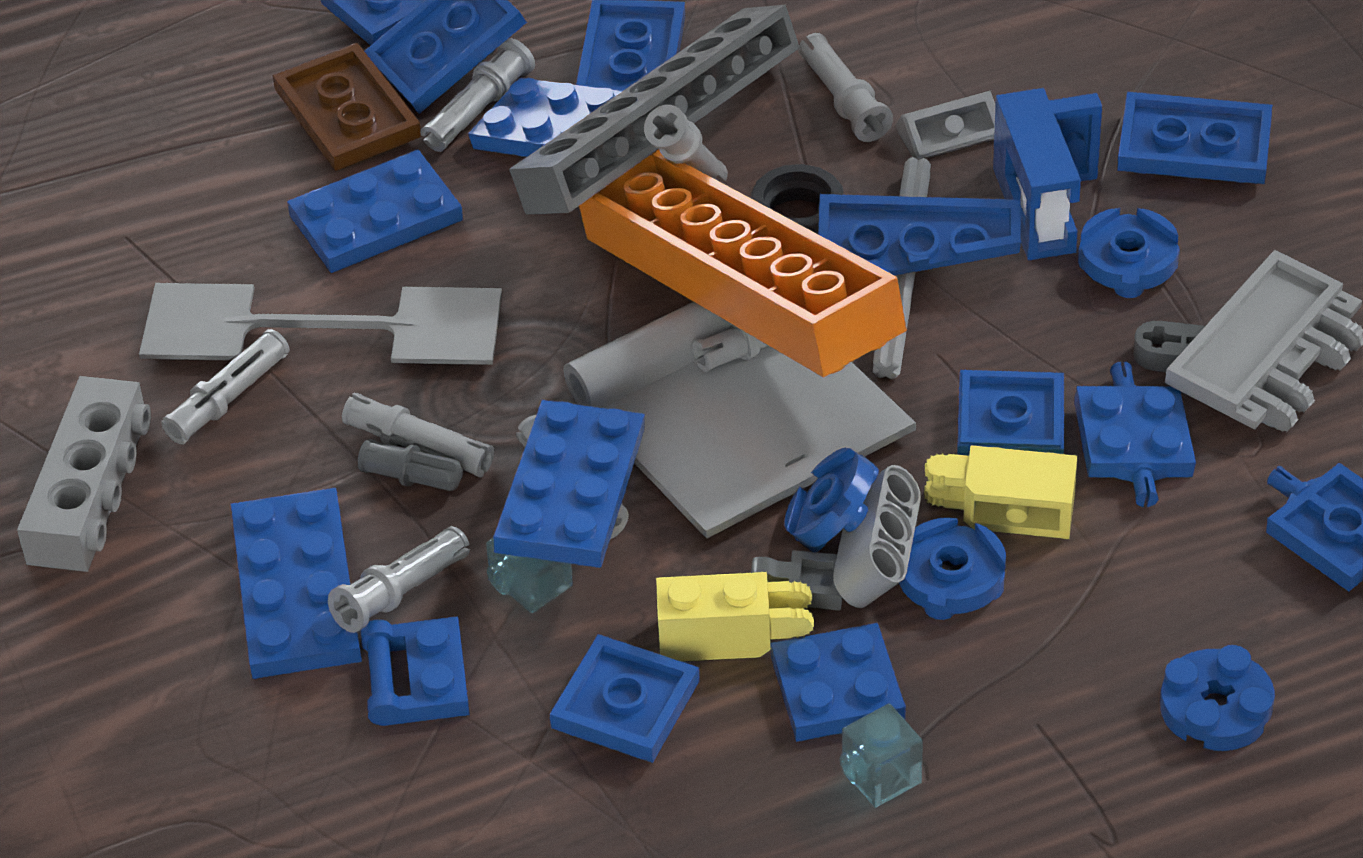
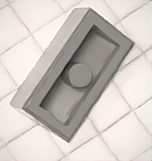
(948, 126)

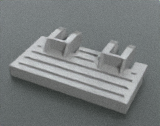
(1266, 340)

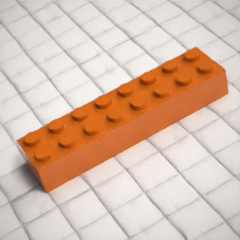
(746, 264)

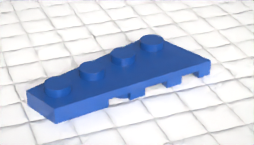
(920, 232)

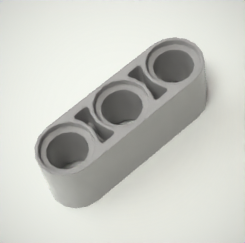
(879, 549)

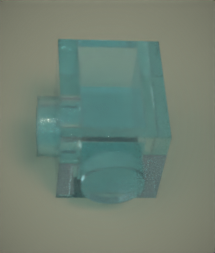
(527, 579)
(882, 755)

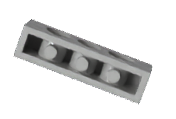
(84, 474)

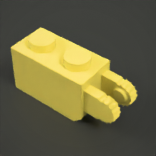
(1006, 489)
(728, 615)

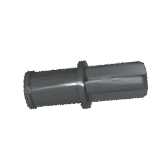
(409, 465)

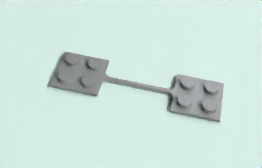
(429, 327)

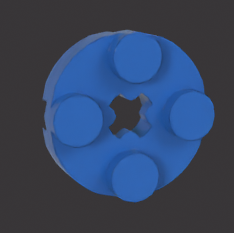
(1123, 270)
(833, 500)
(956, 591)
(1223, 672)

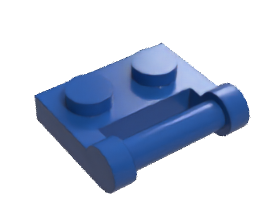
(433, 668)

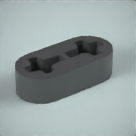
(1171, 335)

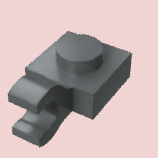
(809, 568)

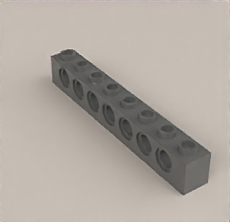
(613, 135)

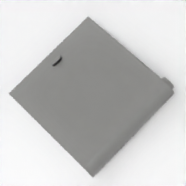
(733, 434)

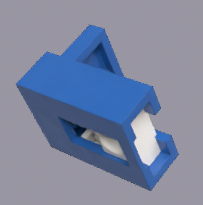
(1041, 159)

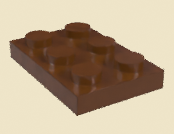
(347, 106)

